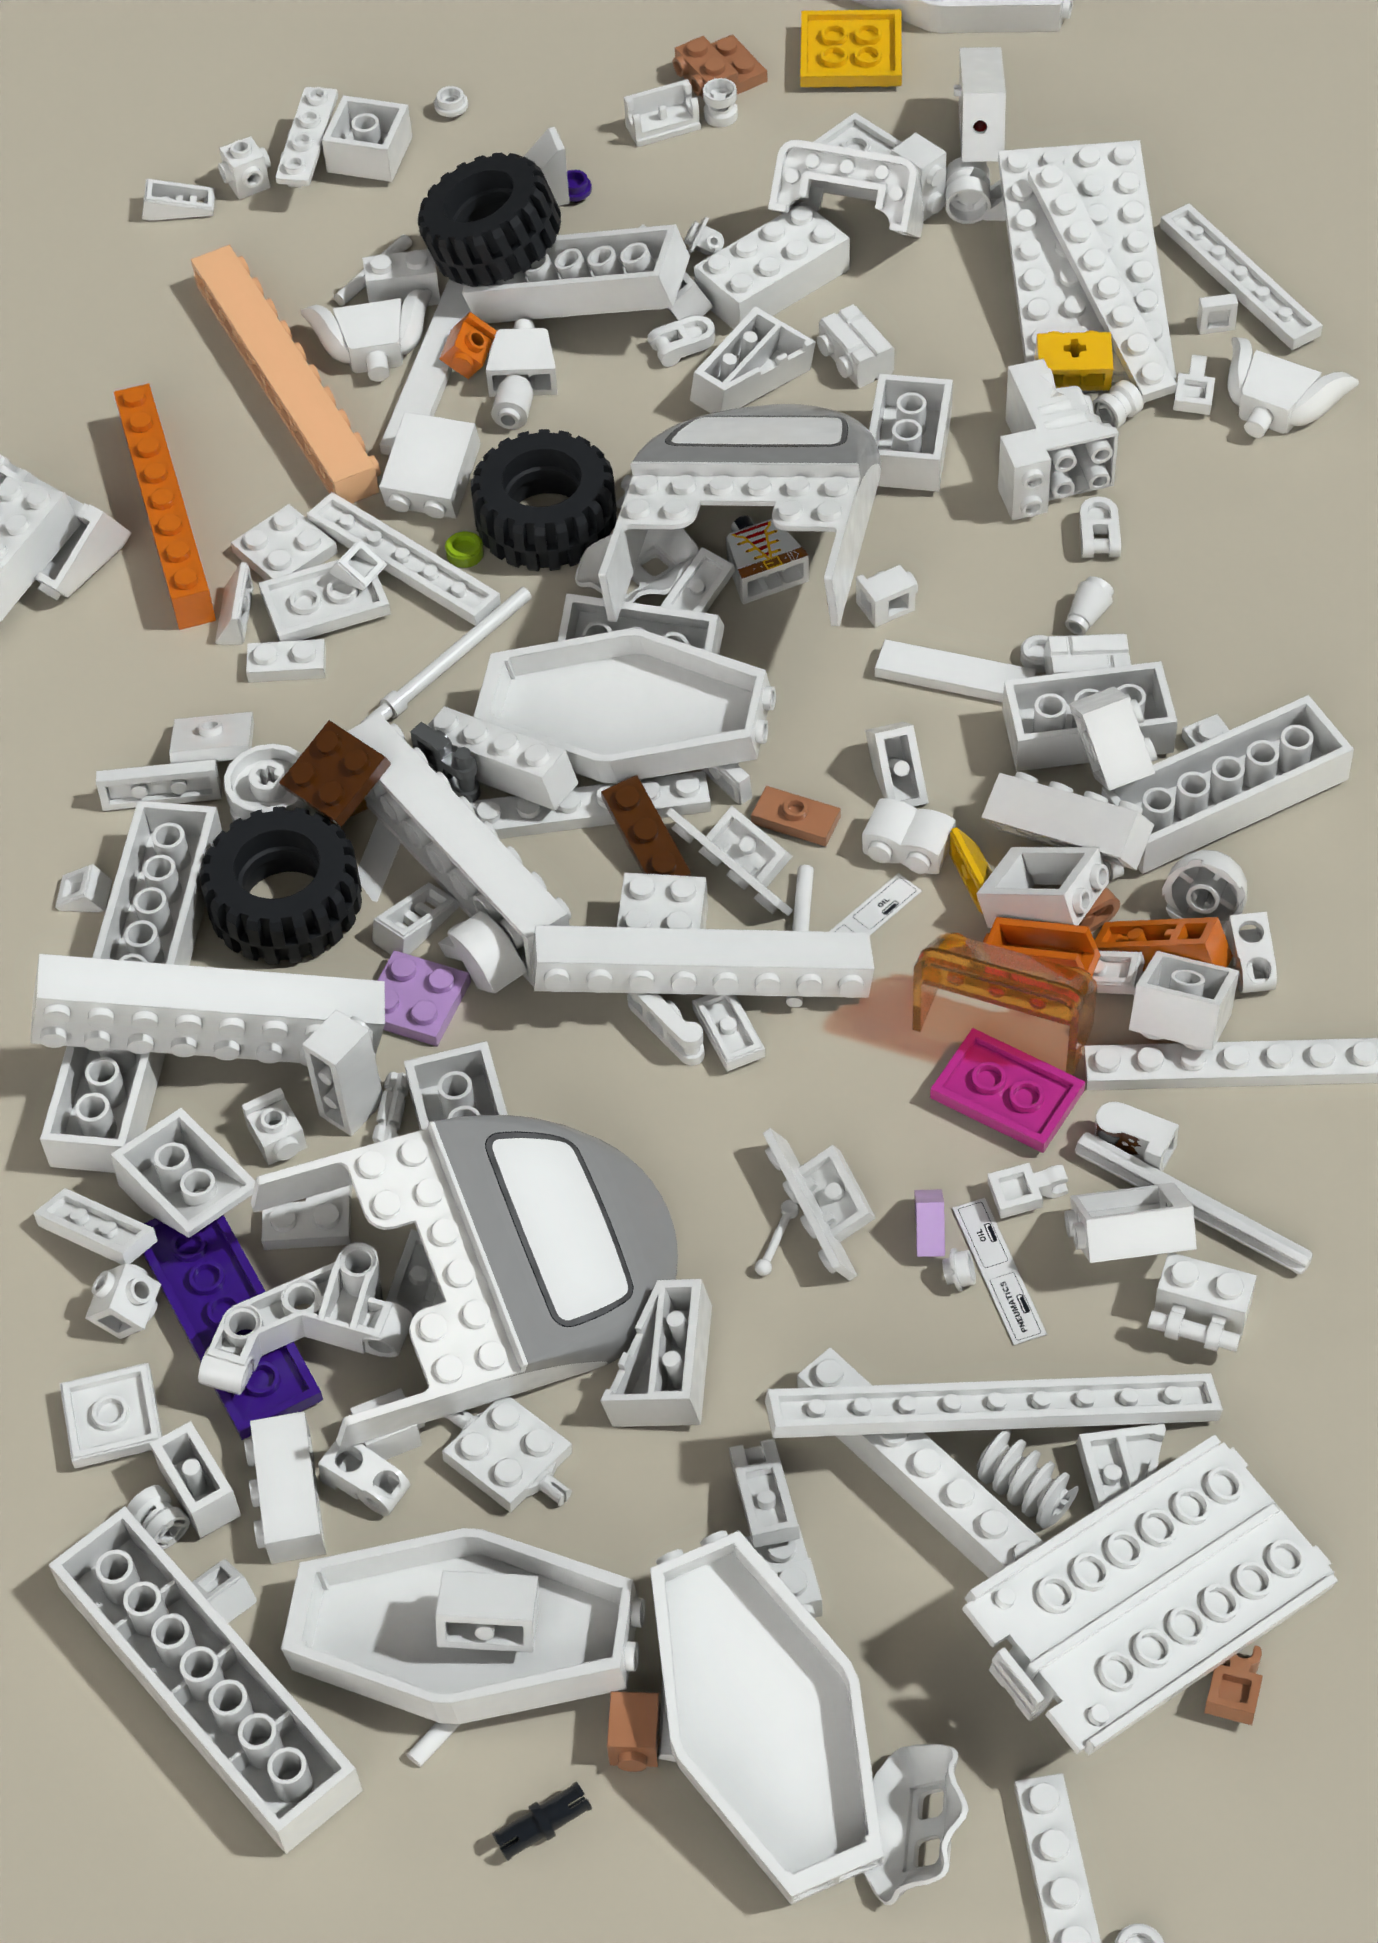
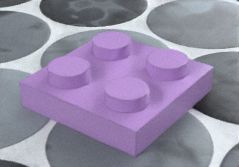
(421, 996)

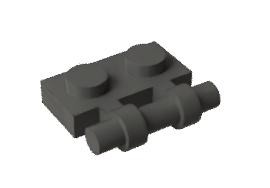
(457, 767)

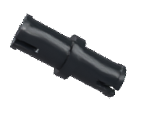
(542, 1821)

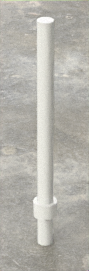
(396, 701)

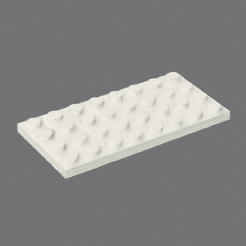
(1117, 199)

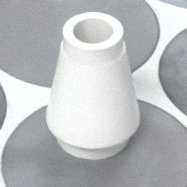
(1090, 602)

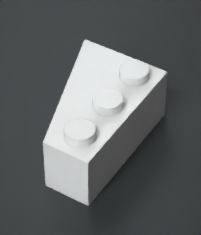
(751, 363)
(667, 1361)

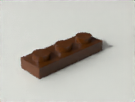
(643, 829)

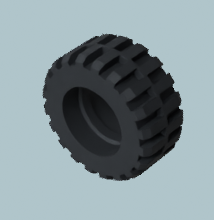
(489, 219)
(537, 466)
(291, 924)

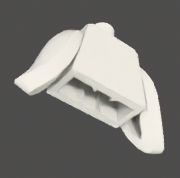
(371, 334)
(1280, 392)

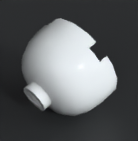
(1205, 886)

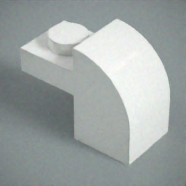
(484, 951)

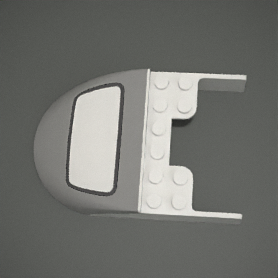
(798, 457)
(533, 1243)

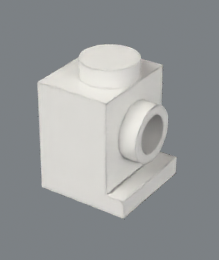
(886, 595)
(274, 1126)

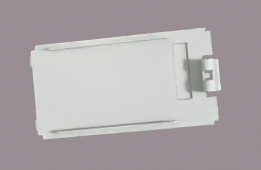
(1146, 1596)

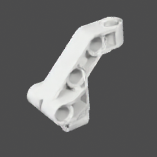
(343, 1312)

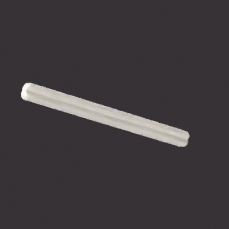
(1205, 1208)

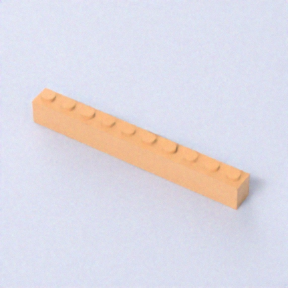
(285, 375)

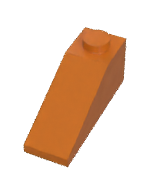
(1186, 937)

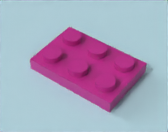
(1007, 1090)

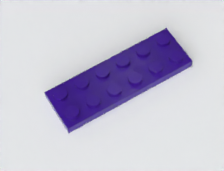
(201, 1282)

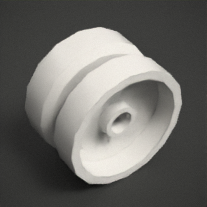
(254, 781)

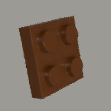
(335, 773)

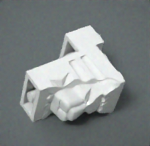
(1053, 445)

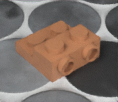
(725, 58)

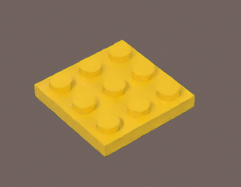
(851, 48)

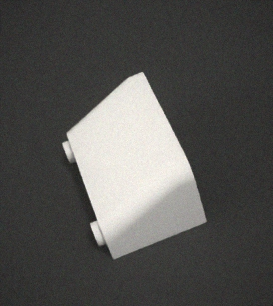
(810, 169)
(84, 552)

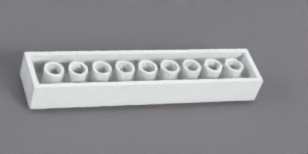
(151, 918)

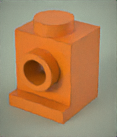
(468, 345)

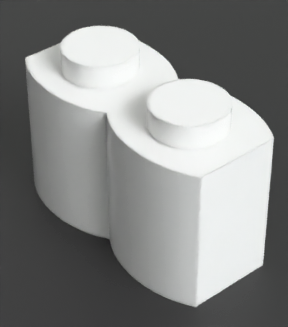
(908, 836)

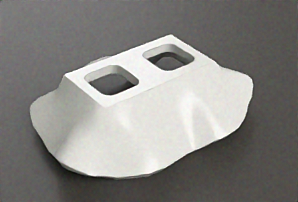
(670, 546)
(899, 1794)

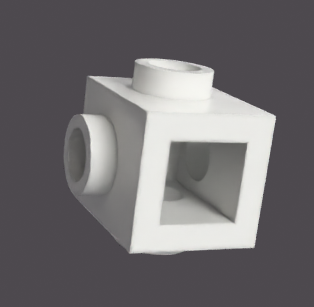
(240, 162)
(123, 1300)

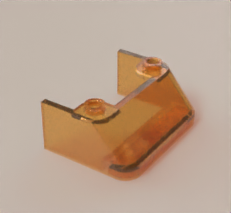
(1009, 981)

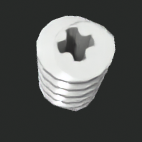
(1024, 1480)

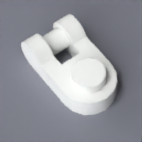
(691, 336)
(1099, 517)

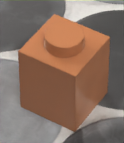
(633, 1730)

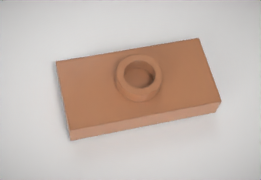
(796, 816)

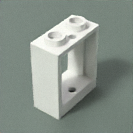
(1010, 891)
(1131, 1222)

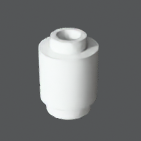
(512, 402)

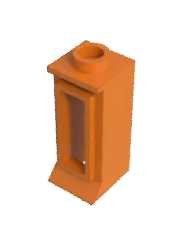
(1048, 941)

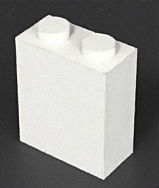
(430, 465)

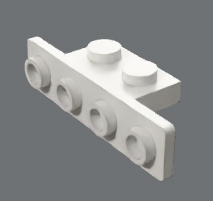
(306, 136)
(745, 849)
(827, 1196)

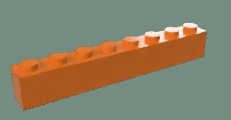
(164, 507)

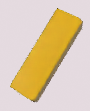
(969, 863)

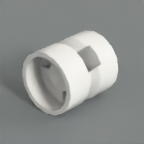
(967, 191)

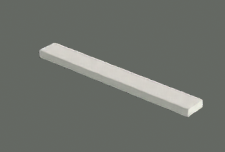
(428, 374)

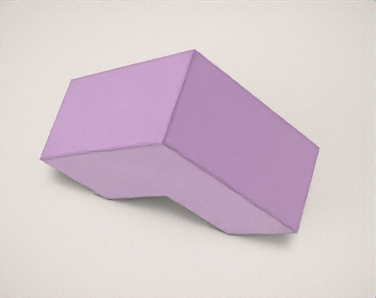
(929, 1223)

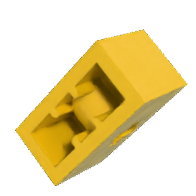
(1077, 358)

